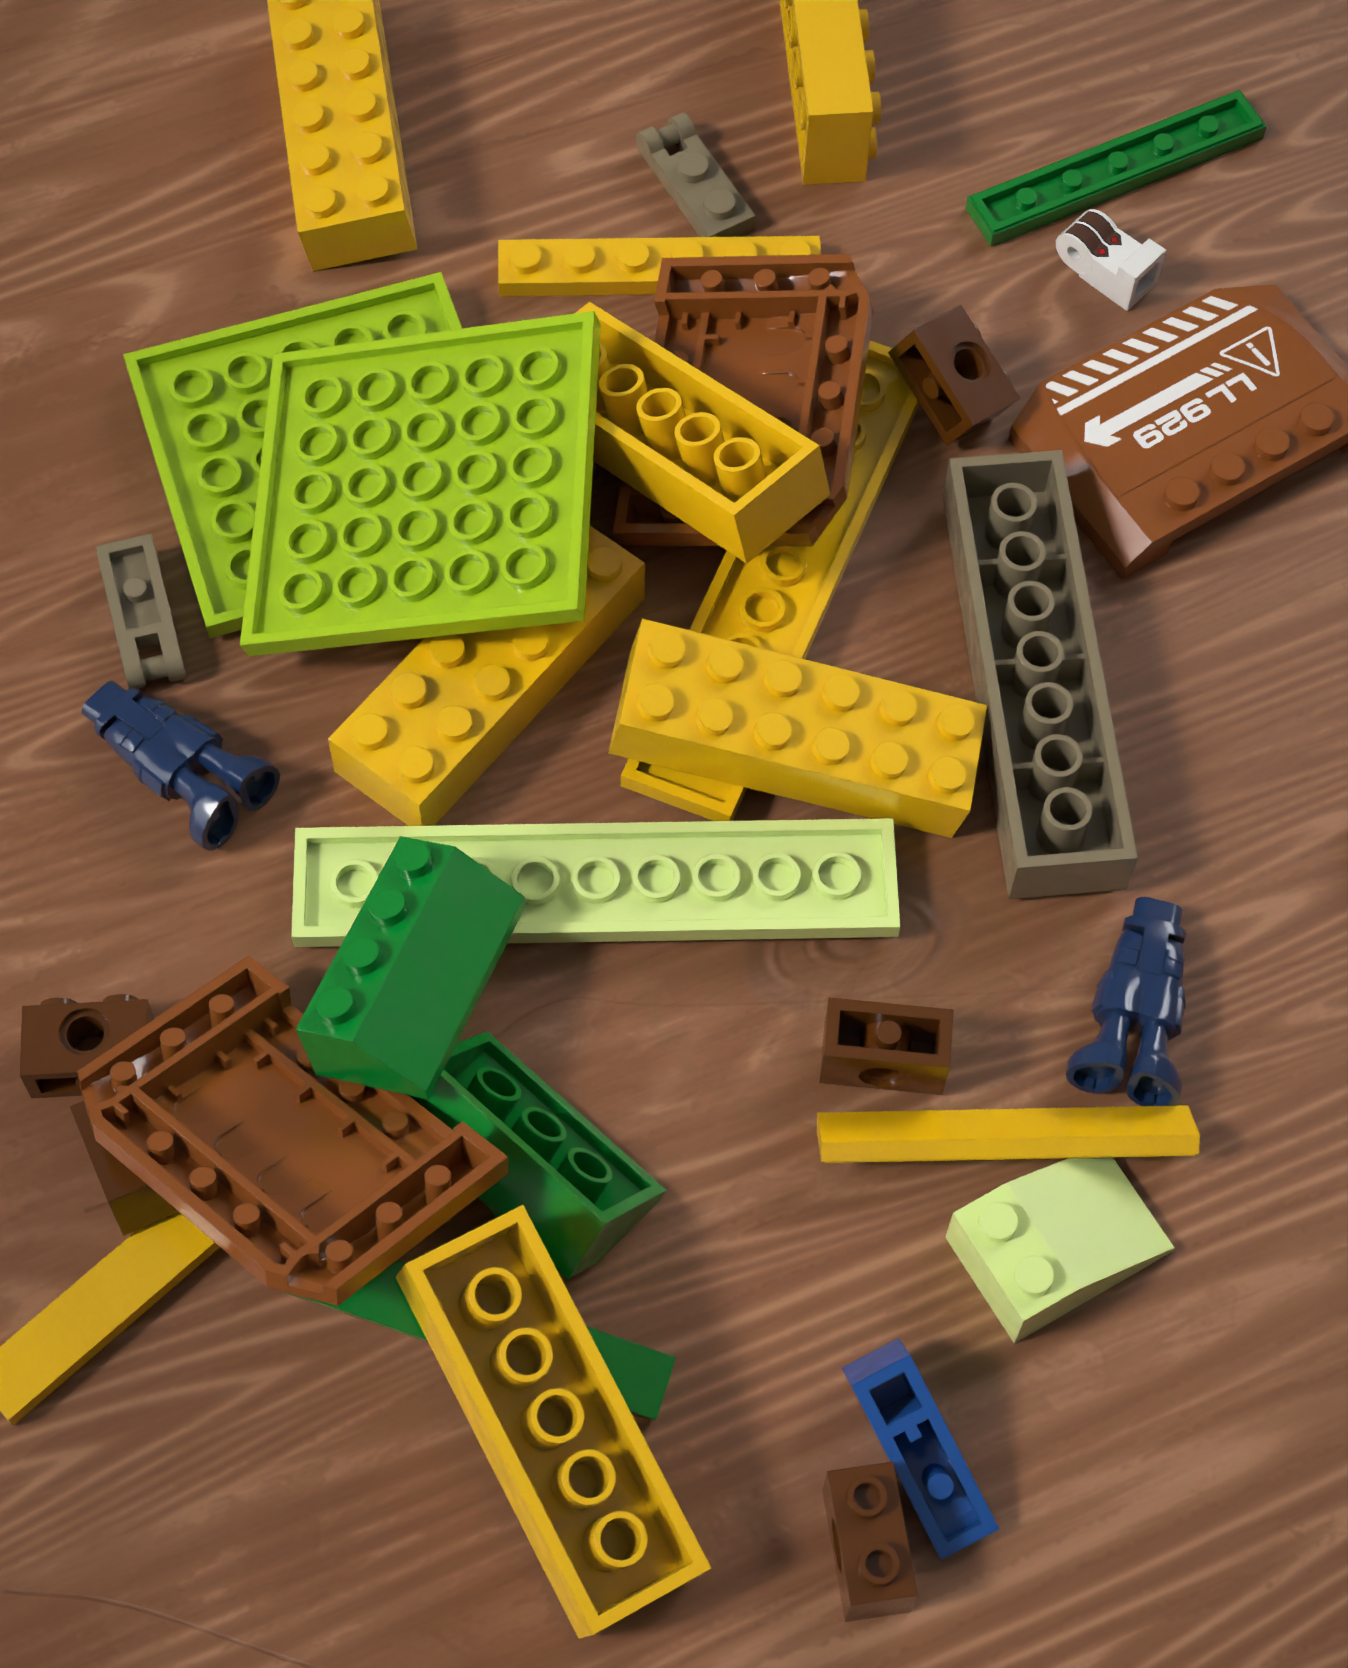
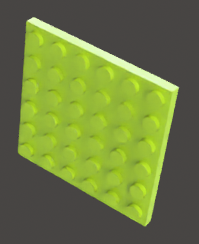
(208, 417)
(425, 486)

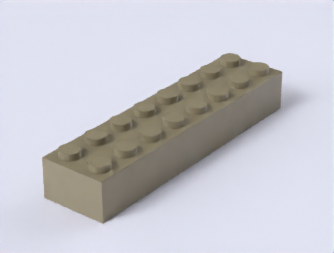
(1040, 675)

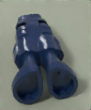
(170, 753)
(1141, 994)

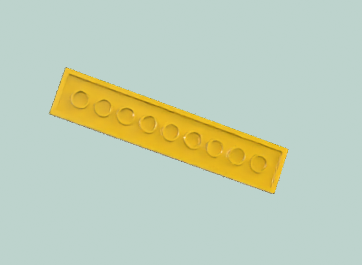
(787, 589)

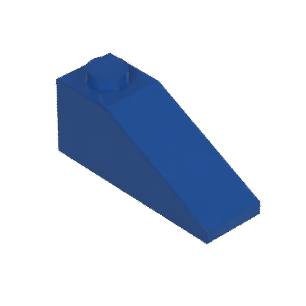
(920, 1447)

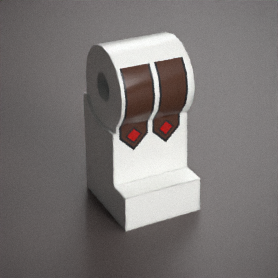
(1110, 258)

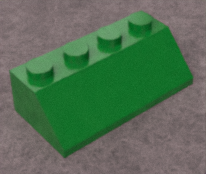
(410, 970)
(559, 1165)

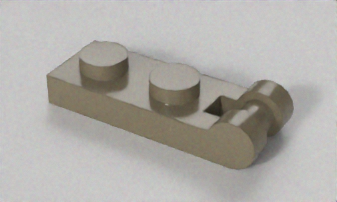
(695, 179)
(140, 610)

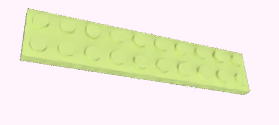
(632, 878)

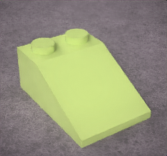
(1055, 1240)

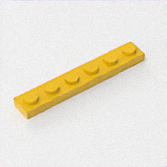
(619, 264)

